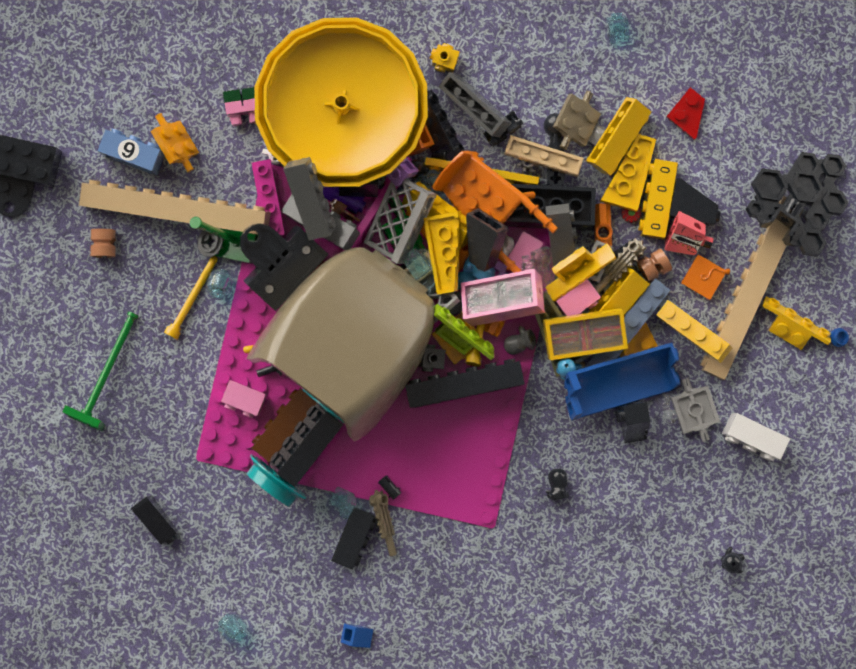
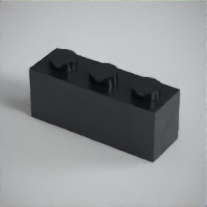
(354, 538)

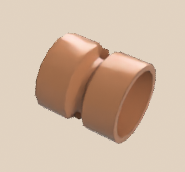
(103, 243)
(650, 268)

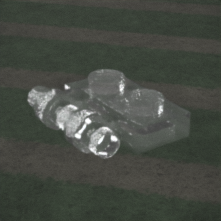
(542, 263)

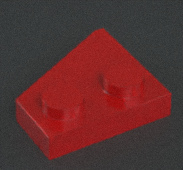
(688, 113)

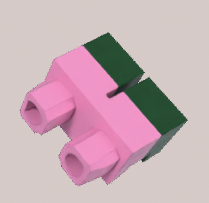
(235, 107)

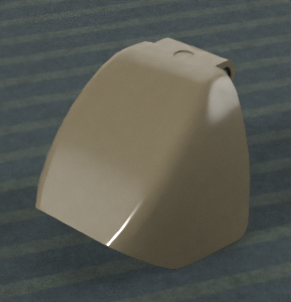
(351, 336)

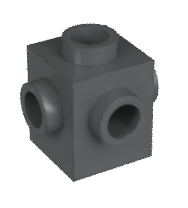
(432, 359)

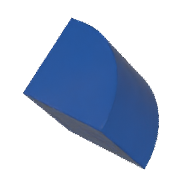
(356, 635)

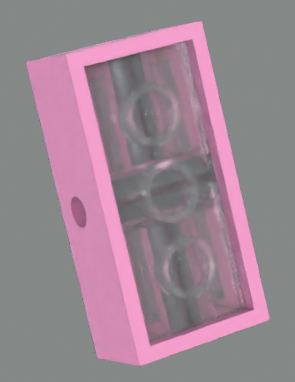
(502, 297)

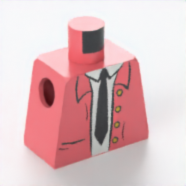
(687, 235)

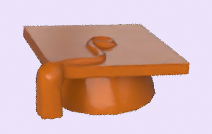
(704, 277)

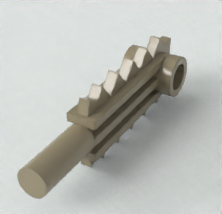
(624, 260)
(379, 502)

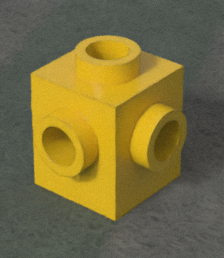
(444, 64)

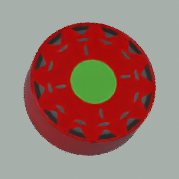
(631, 216)

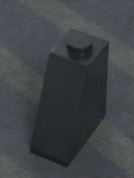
(693, 203)
(484, 239)
(155, 520)

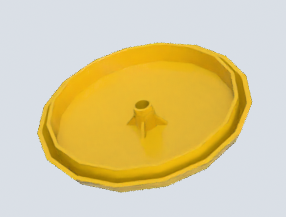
(332, 65)

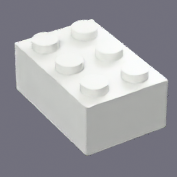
(755, 437)

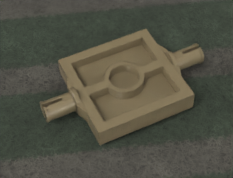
(576, 120)

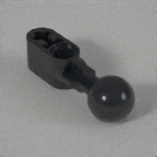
(555, 142)

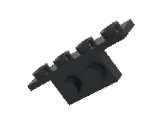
(439, 127)

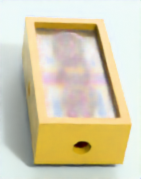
(585, 334)

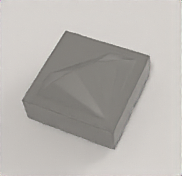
(596, 135)

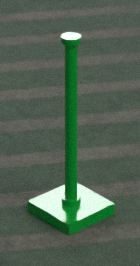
(231, 245)
(85, 415)

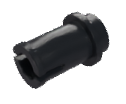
(390, 487)

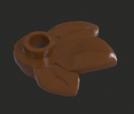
(339, 208)

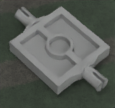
(695, 409)

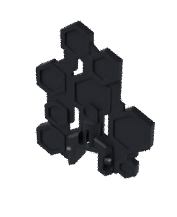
(803, 190)

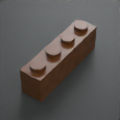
(283, 425)

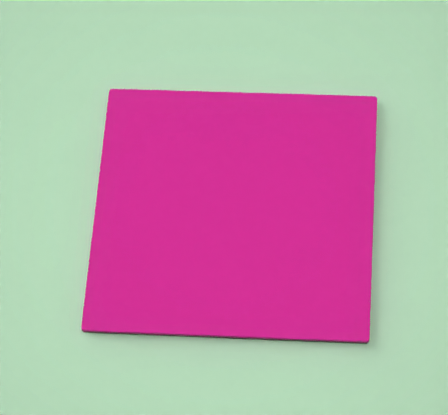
(441, 455)

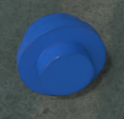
(839, 337)

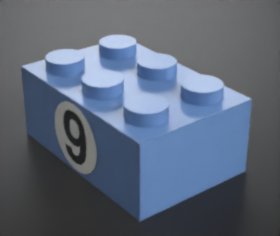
(131, 151)

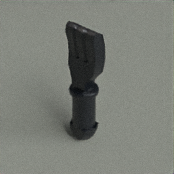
(446, 155)

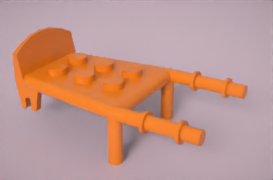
(475, 185)

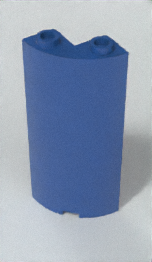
(621, 381)

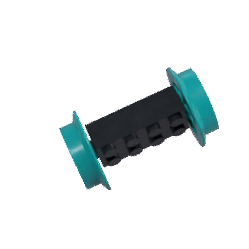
(297, 454)

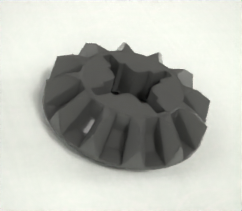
(206, 249)

